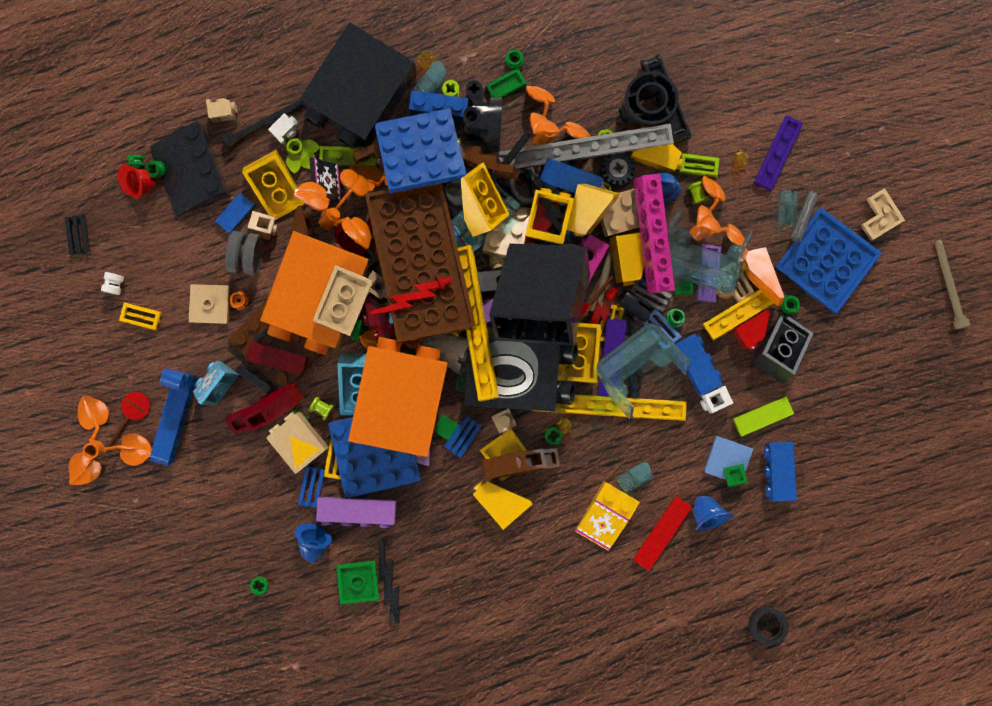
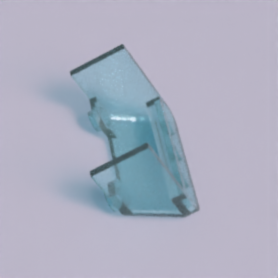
(704, 265)
(632, 354)

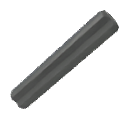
(804, 216)

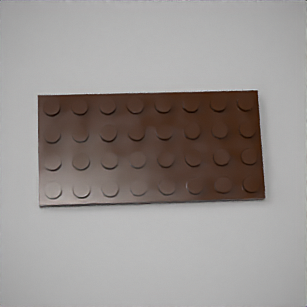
(415, 248)

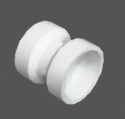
(112, 279)

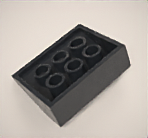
(191, 169)

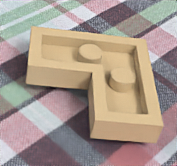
(886, 215)

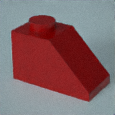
(752, 331)

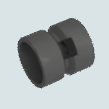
(454, 197)

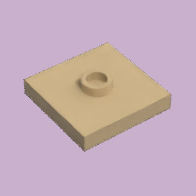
(209, 304)

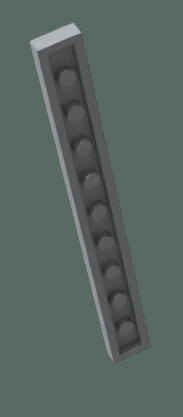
(591, 146)

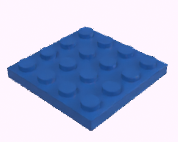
(420, 150)
(828, 260)
(368, 467)

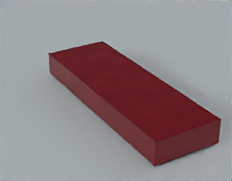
(276, 358)

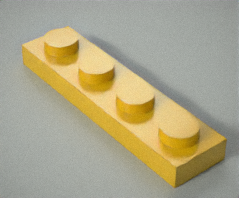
(737, 315)

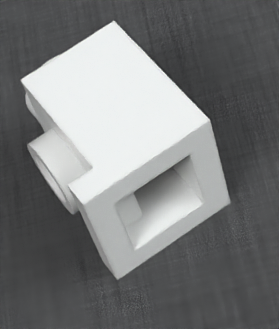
(284, 128)
(722, 396)

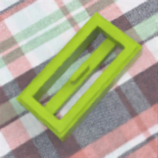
(682, 170)

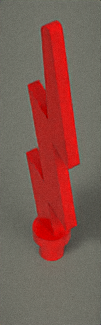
(422, 294)
(604, 310)

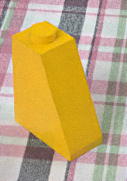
(662, 158)
(589, 208)
(627, 258)
(500, 502)

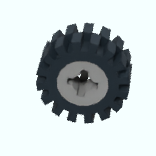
(613, 174)

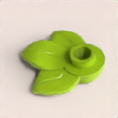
(301, 157)

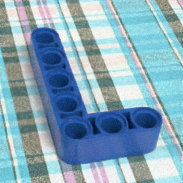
(173, 415)

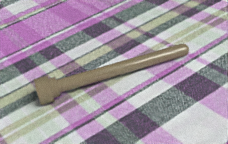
(604, 275)
(960, 319)

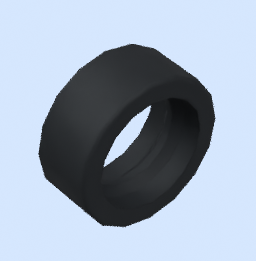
(509, 187)
(779, 636)

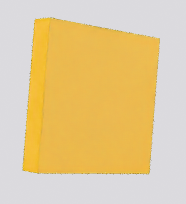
(503, 445)

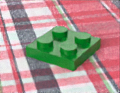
(357, 582)

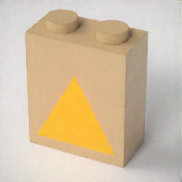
(296, 441)

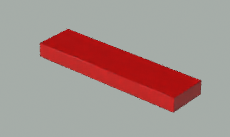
(662, 533)

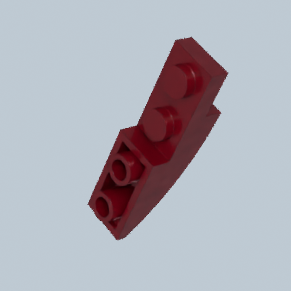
(377, 322)
(267, 410)

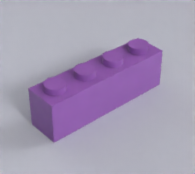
(356, 511)

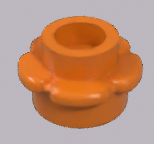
(238, 305)

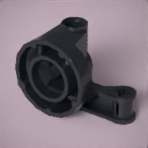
(657, 84)
(484, 120)

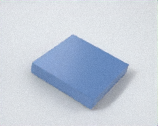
(726, 454)

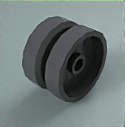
(244, 253)

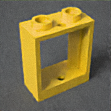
(543, 236)

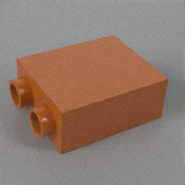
(300, 288)
(398, 398)

